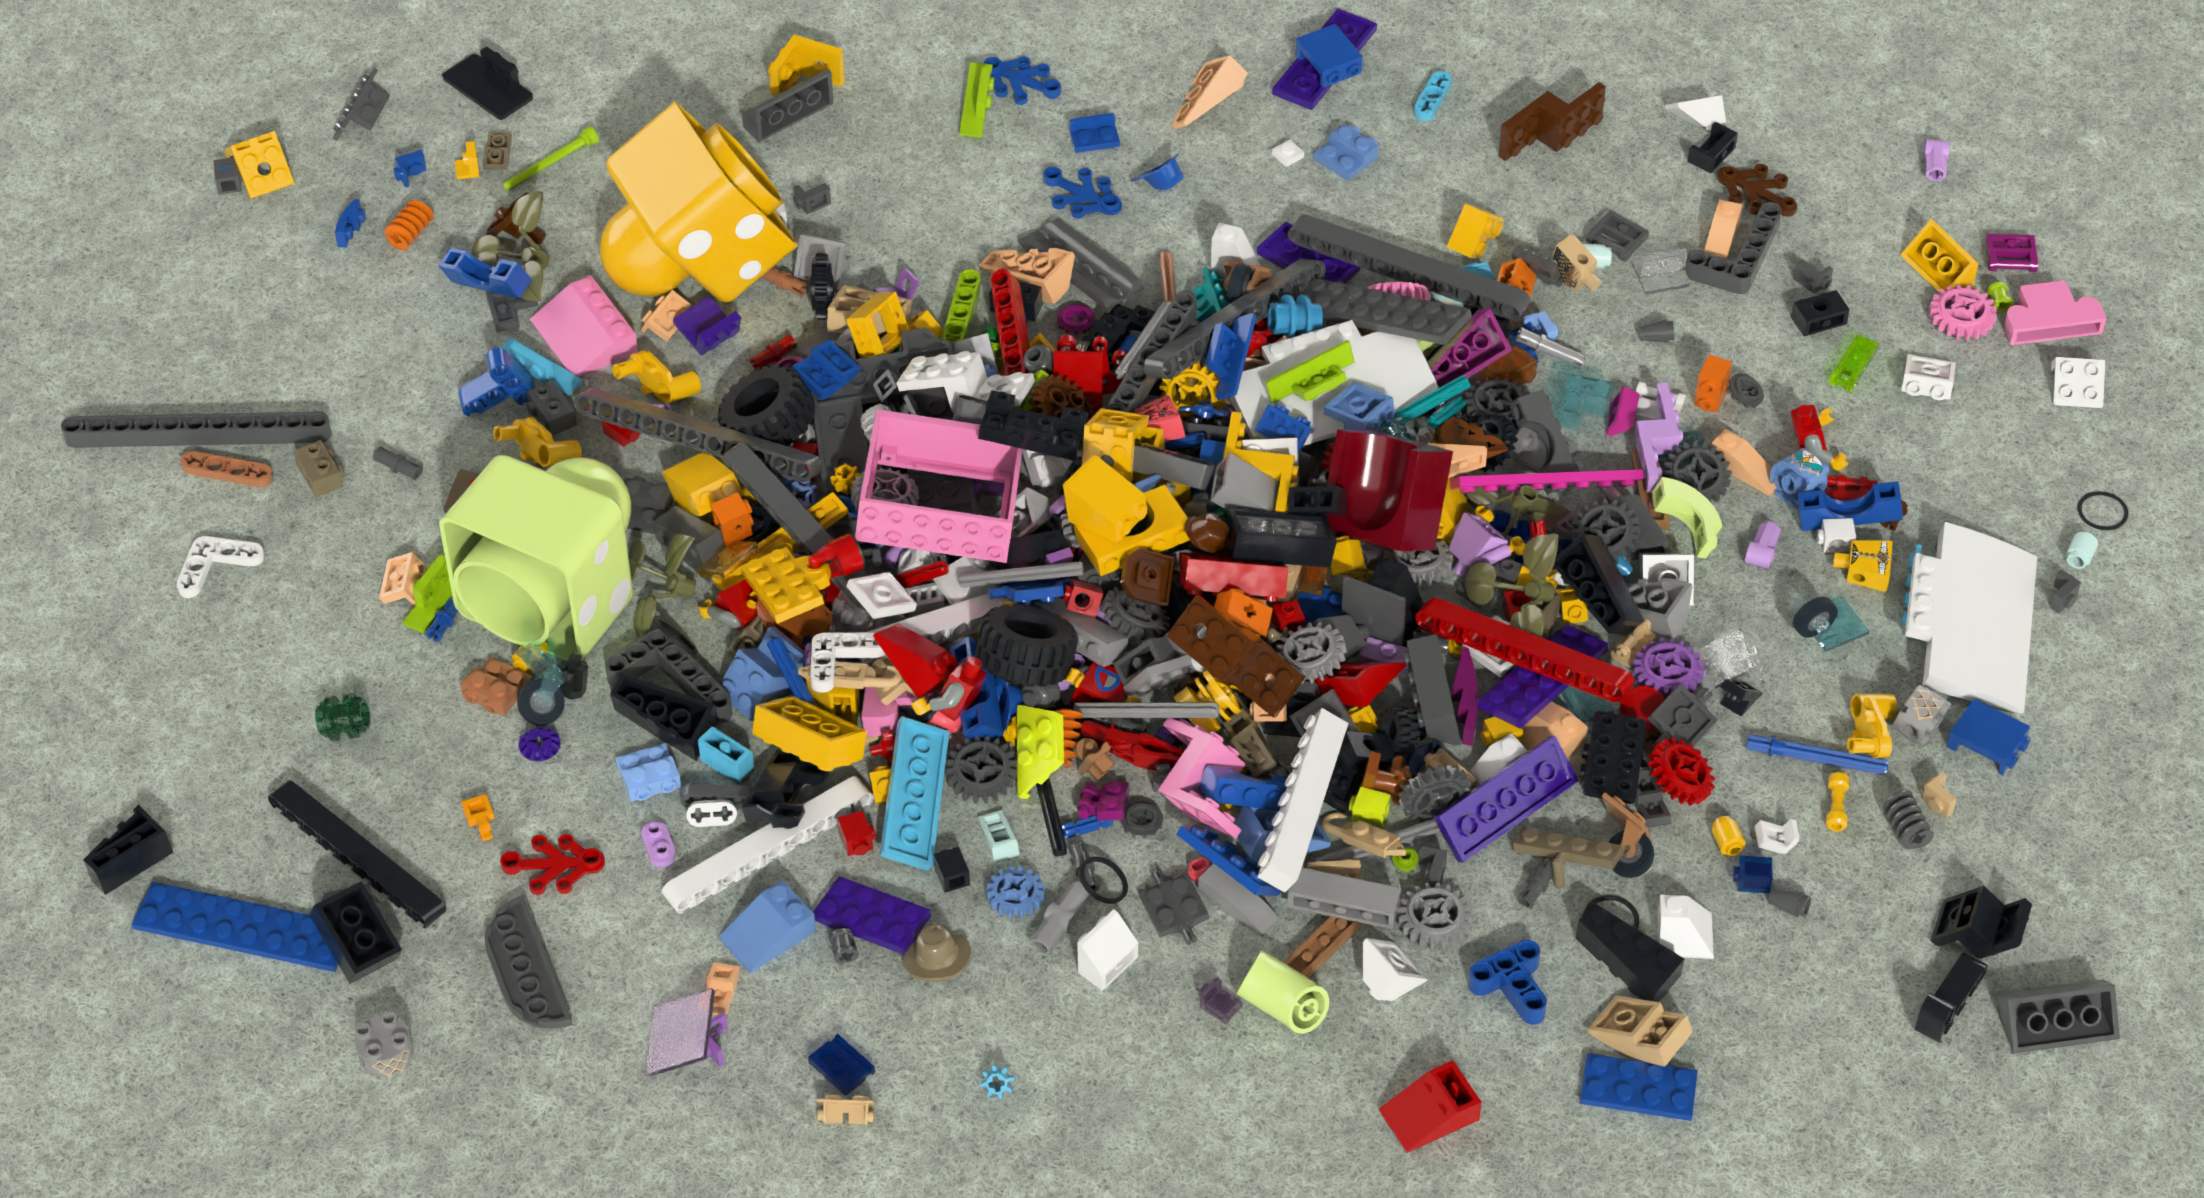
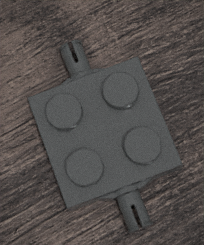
(1683, 716)
(1174, 906)

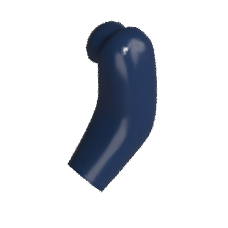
(1416, 757)

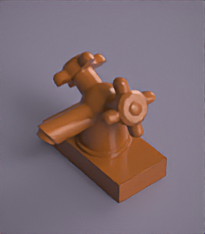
(1386, 781)

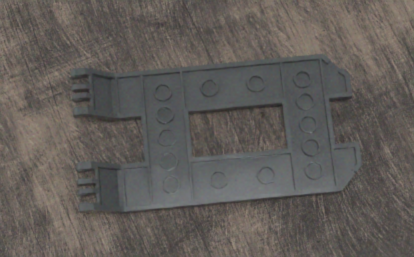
(843, 439)

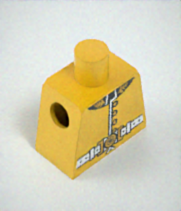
(1867, 563)

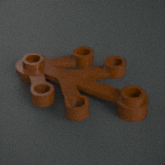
(1731, 177)

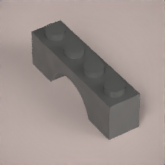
(1535, 413)

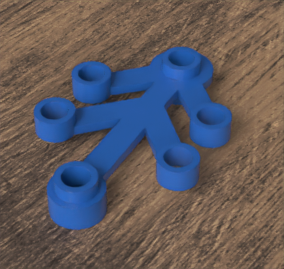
(1050, 88)
(1108, 204)

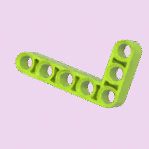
(964, 309)

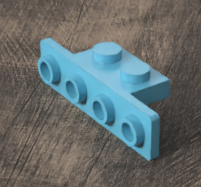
(541, 367)

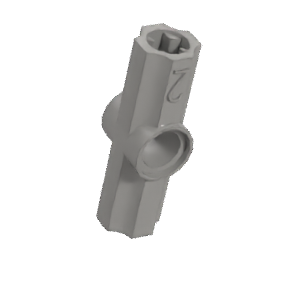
(1060, 918)

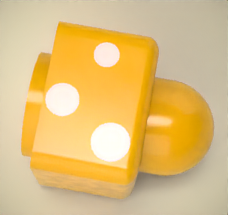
(691, 211)

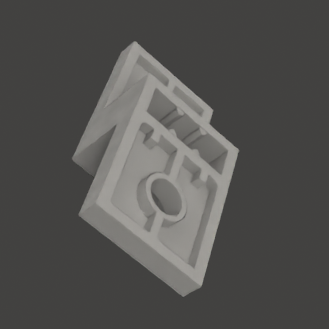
(1162, 674)

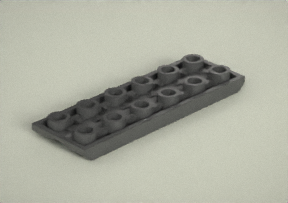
(1092, 269)

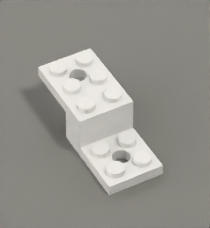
(962, 376)

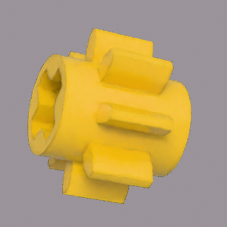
(844, 478)

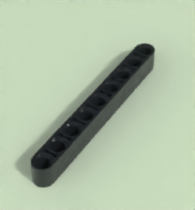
(358, 853)

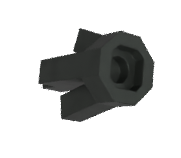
(575, 674)

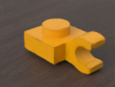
(479, 812)

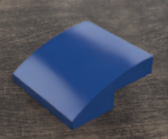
(826, 369)

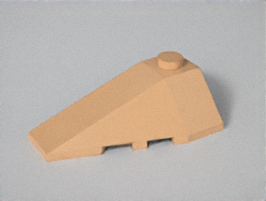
(1213, 84)
(1045, 269)
(1557, 722)

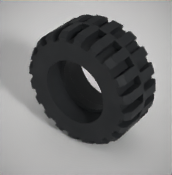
(768, 405)
(1026, 645)

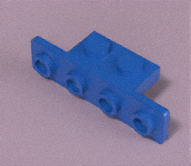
(1229, 352)

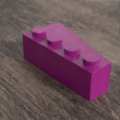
(1470, 348)

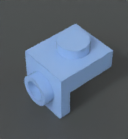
(1542, 324)

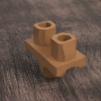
(1095, 760)

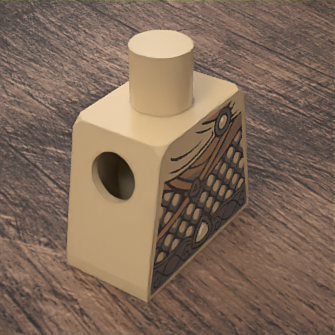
(1576, 264)

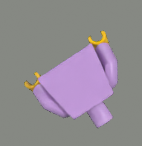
(1479, 542)

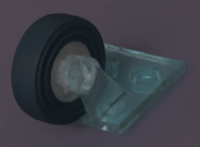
(1829, 622)
(541, 699)

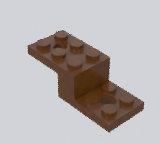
(1552, 121)
(1236, 656)

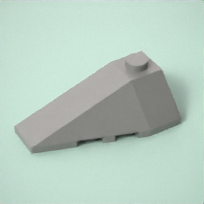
(1663, 604)

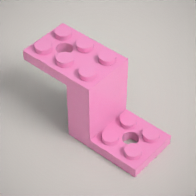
(1185, 777)

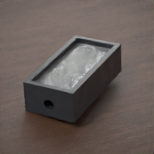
(1280, 537)

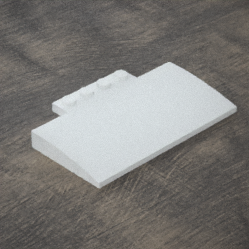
(1381, 362)
(1975, 617)

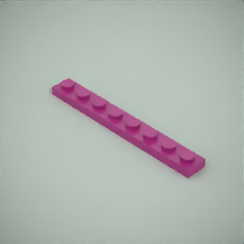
(1538, 480)

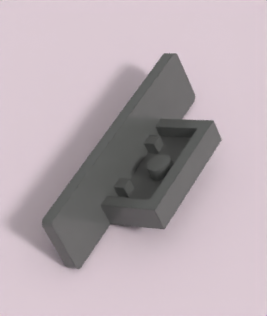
(366, 106)

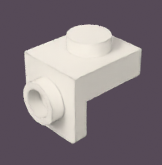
(1776, 837)

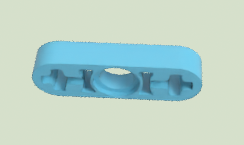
(1432, 88)

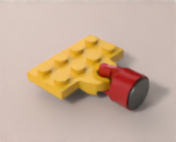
(792, 584)

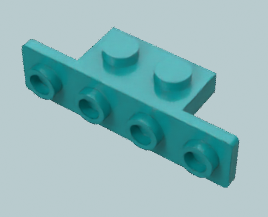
(1210, 295)

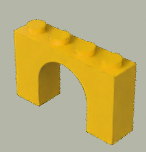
(1164, 533)

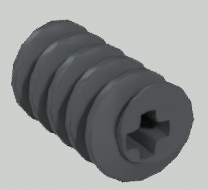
(1907, 820)

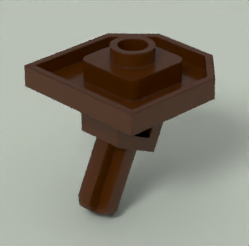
(504, 222)
(1148, 576)

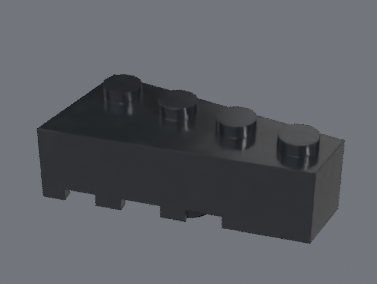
(664, 713)

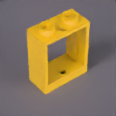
(864, 330)

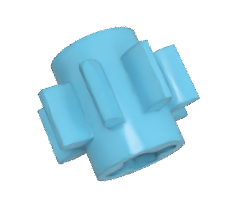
(992, 1085)

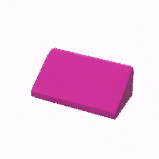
(1622, 411)

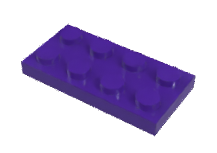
(1284, 252)
(872, 915)

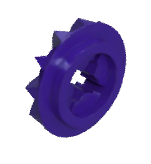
(549, 747)

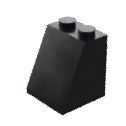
(1397, 579)

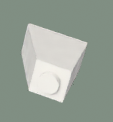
(1230, 245)

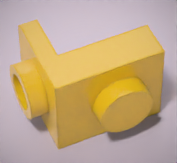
(880, 783)

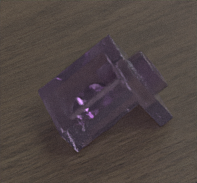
(1218, 1001)

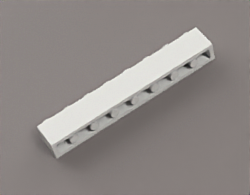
(1302, 800)

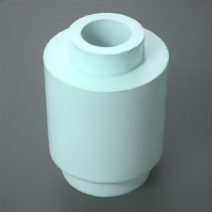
(1601, 253)
(2081, 550)

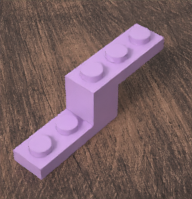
(1658, 436)

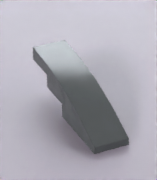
(1650, 797)

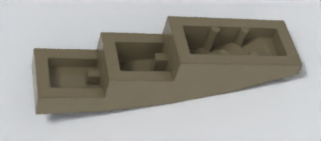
(1249, 740)

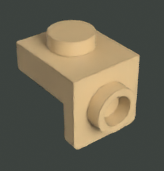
(1937, 797)

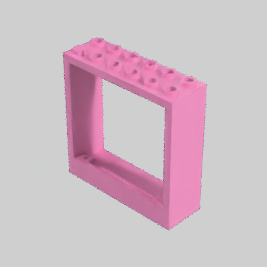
(944, 449)

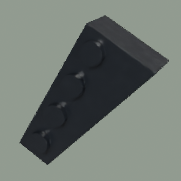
(1598, 583)
(1630, 954)

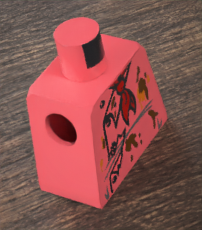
(1163, 416)

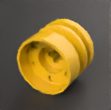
(1212, 692)

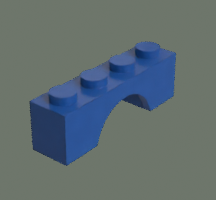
(466, 270)
(1878, 505)
(984, 714)
(1233, 788)

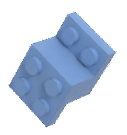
(756, 676)

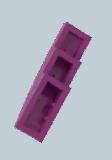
(1466, 692)

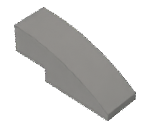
(1237, 900)

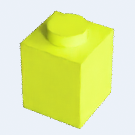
(1370, 807)

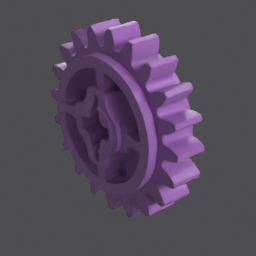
(1670, 667)

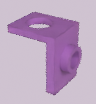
(899, 288)
(714, 1050)

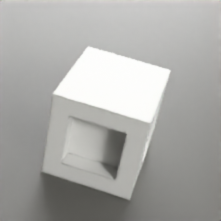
(1836, 535)
(914, 559)

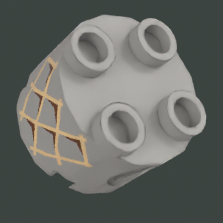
(1921, 715)
(383, 1045)

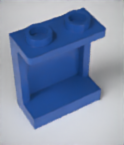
(1330, 54)
(1990, 734)

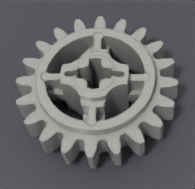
(1424, 564)
(1310, 650)
(1436, 923)

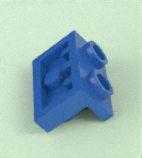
(1094, 133)
(1278, 424)

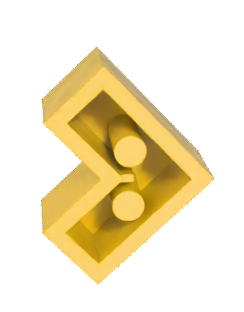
(1473, 230)

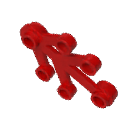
(1070, 341)
(555, 863)

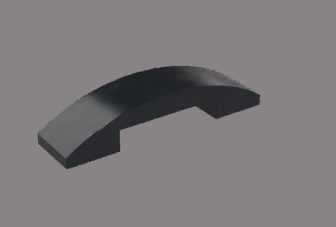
(889, 394)

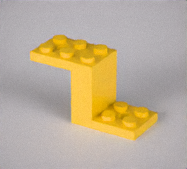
(1273, 464)

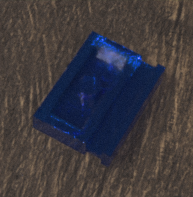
(841, 1064)

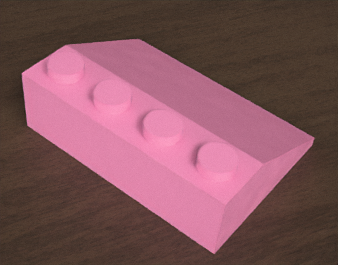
(584, 328)

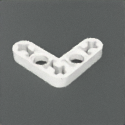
(214, 553)
(836, 649)

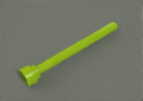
(587, 137)

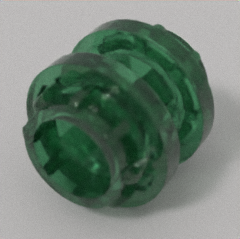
(339, 717)

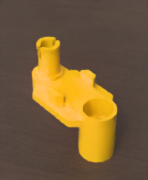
(657, 378)
(537, 442)
(1869, 717)

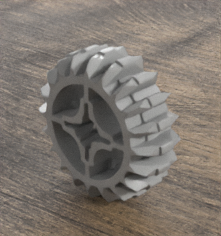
(889, 487)

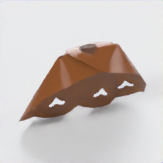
(1449, 435)
(800, 626)

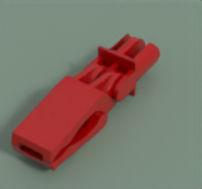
(1138, 749)

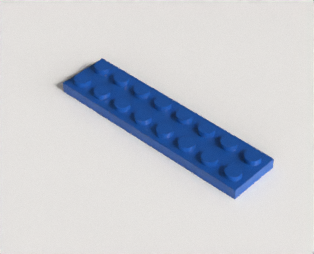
(233, 925)

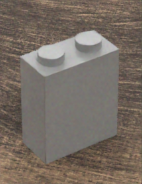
(1243, 486)

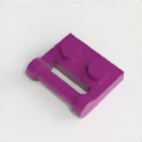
(2011, 247)

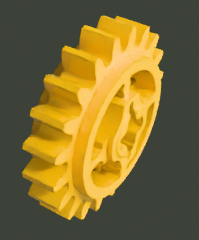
(1192, 379)

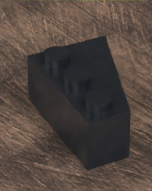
(1032, 550)
(128, 852)

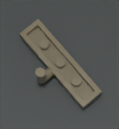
(1567, 848)

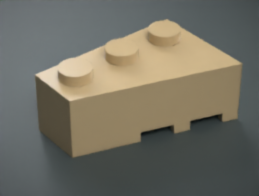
(851, 299)

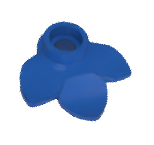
(1204, 409)

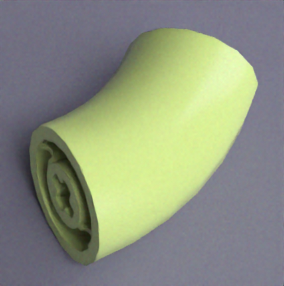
(1284, 994)

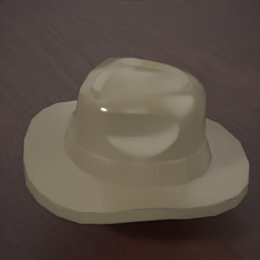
(937, 954)

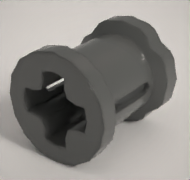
(843, 945)

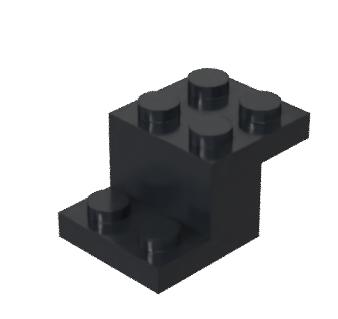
(1214, 430)
(1981, 922)

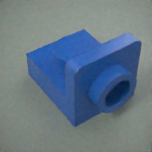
(409, 165)

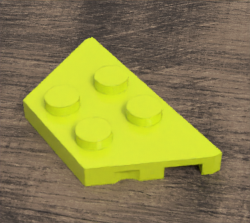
(1038, 747)

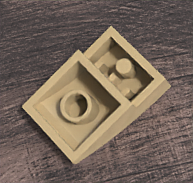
(1641, 1029)

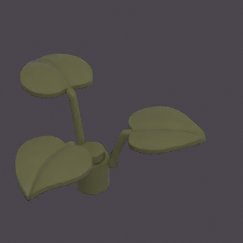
(526, 216)
(1523, 501)
(1540, 558)
(675, 581)

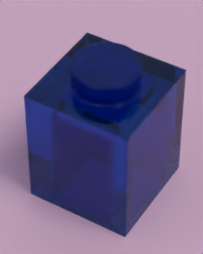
(1753, 874)

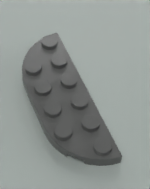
(524, 968)

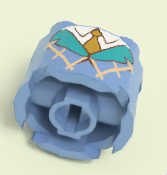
(1798, 474)

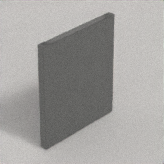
(1376, 609)

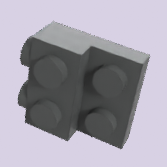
(647, 503)

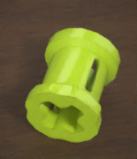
(1998, 292)

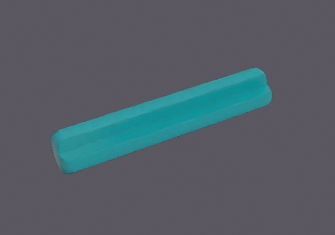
(1446, 411)

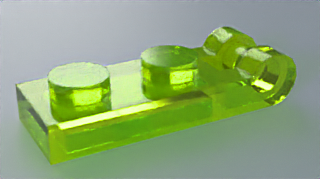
(1854, 363)

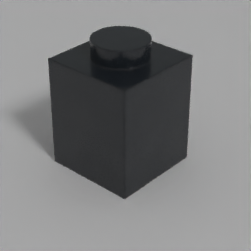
(951, 869)

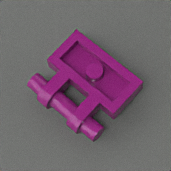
(1106, 803)

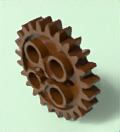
(1054, 394)

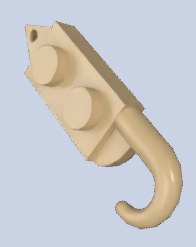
(856, 675)
(1364, 836)

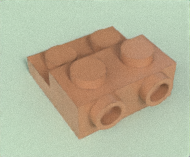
(494, 686)

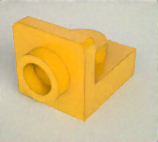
(469, 165)
(1571, 607)
(1364, 719)

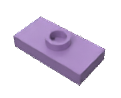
(1383, 651)

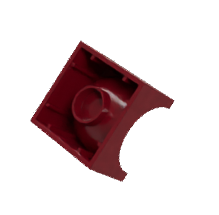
(1391, 488)

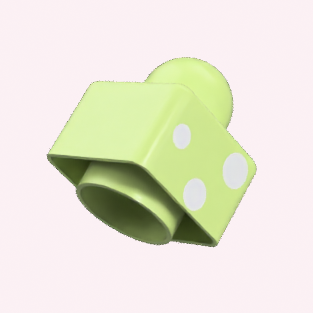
(541, 552)

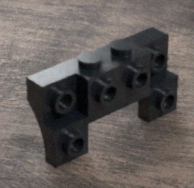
(1116, 326)
(1032, 430)
(778, 788)

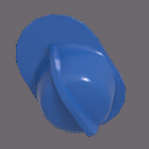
(1163, 176)
(1009, 698)

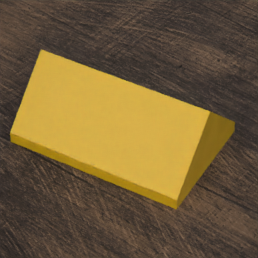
(1940, 258)

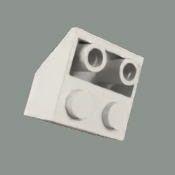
(1106, 950)

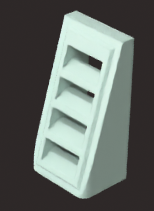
(1003, 849)

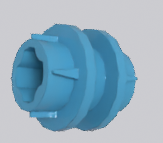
(1294, 317)

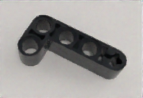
(1949, 1000)

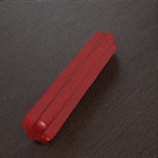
(922, 574)

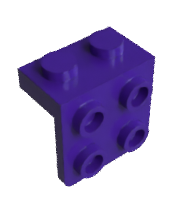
(707, 325)

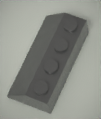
(789, 106)
(1432, 689)
(2059, 1015)

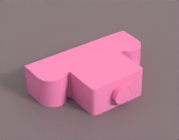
(2051, 313)
(879, 717)

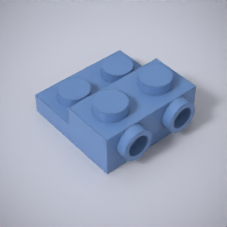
(1347, 152)
(1361, 407)

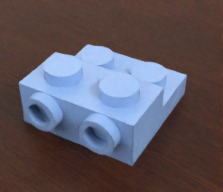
(648, 772)

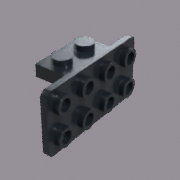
(489, 83)
(1613, 756)

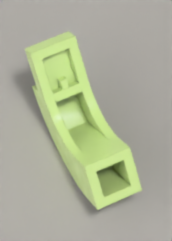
(1692, 508)

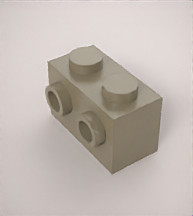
(318, 468)

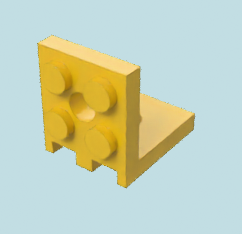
(802, 58)
(256, 151)
(1114, 435)

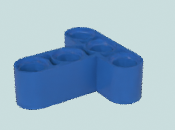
(503, 380)
(1510, 979)

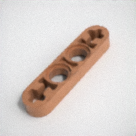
(228, 466)

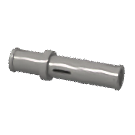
(1547, 346)

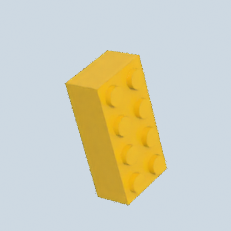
(809, 733)

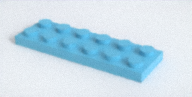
(914, 793)

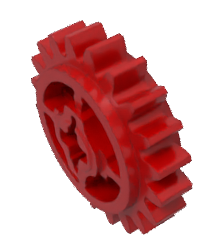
(1681, 771)

